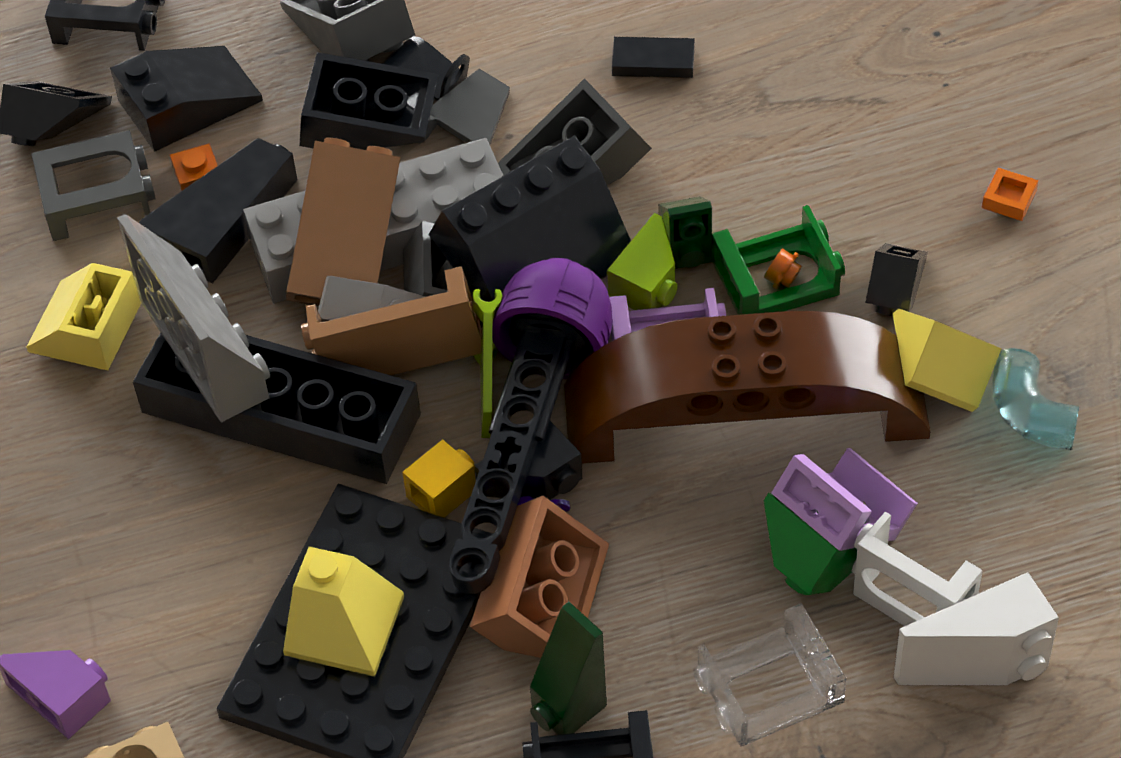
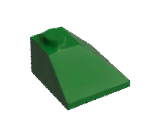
(802, 553)

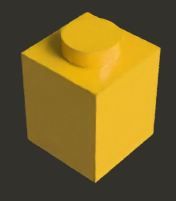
(440, 479)

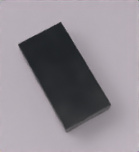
(653, 57)

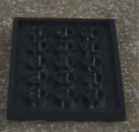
(342, 709)

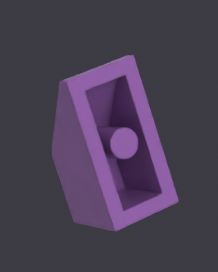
(57, 686)

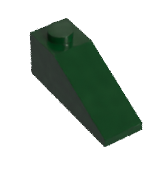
(570, 674)

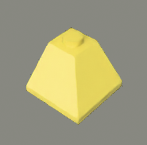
(340, 613)

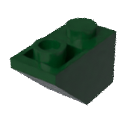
(688, 230)

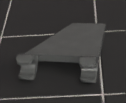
(471, 108)

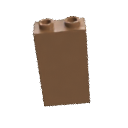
(342, 217)
(401, 334)

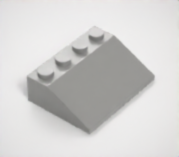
(194, 323)

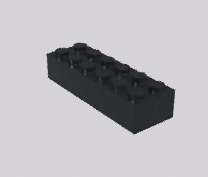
(313, 411)

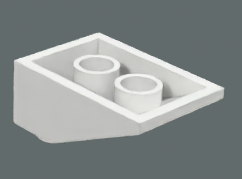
(980, 640)

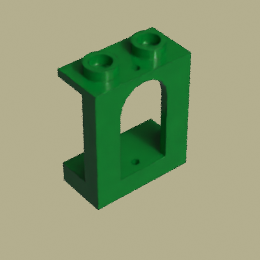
(806, 239)

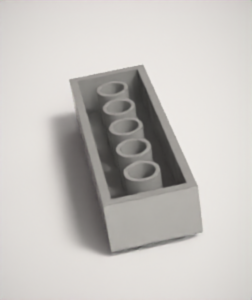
(420, 194)

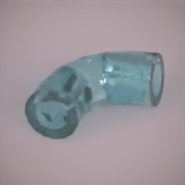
(1023, 405)

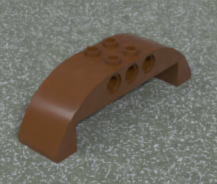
(740, 372)

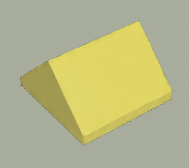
(943, 360)

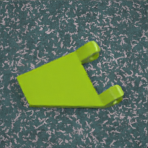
(486, 313)

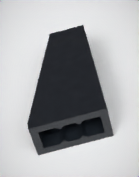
(208, 215)

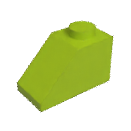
(645, 269)

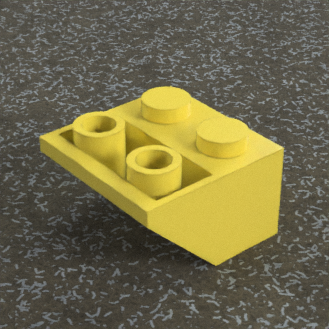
(88, 317)

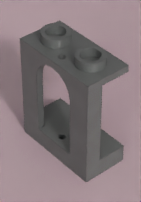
(123, 192)

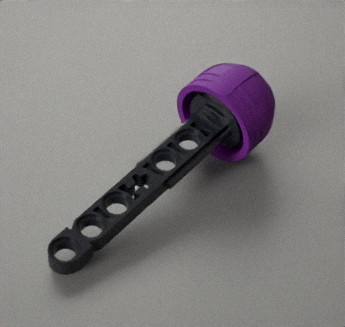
(546, 326)

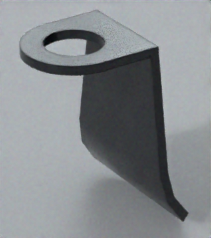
(422, 56)

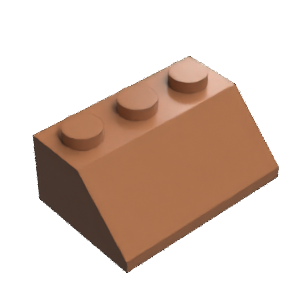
(540, 569)

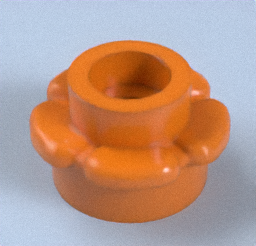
(783, 269)

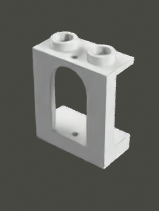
(877, 556)

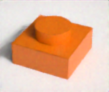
(192, 164)
(1010, 194)

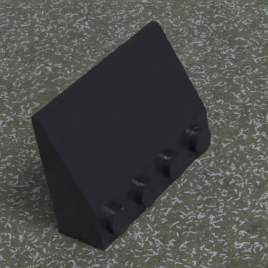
(530, 215)

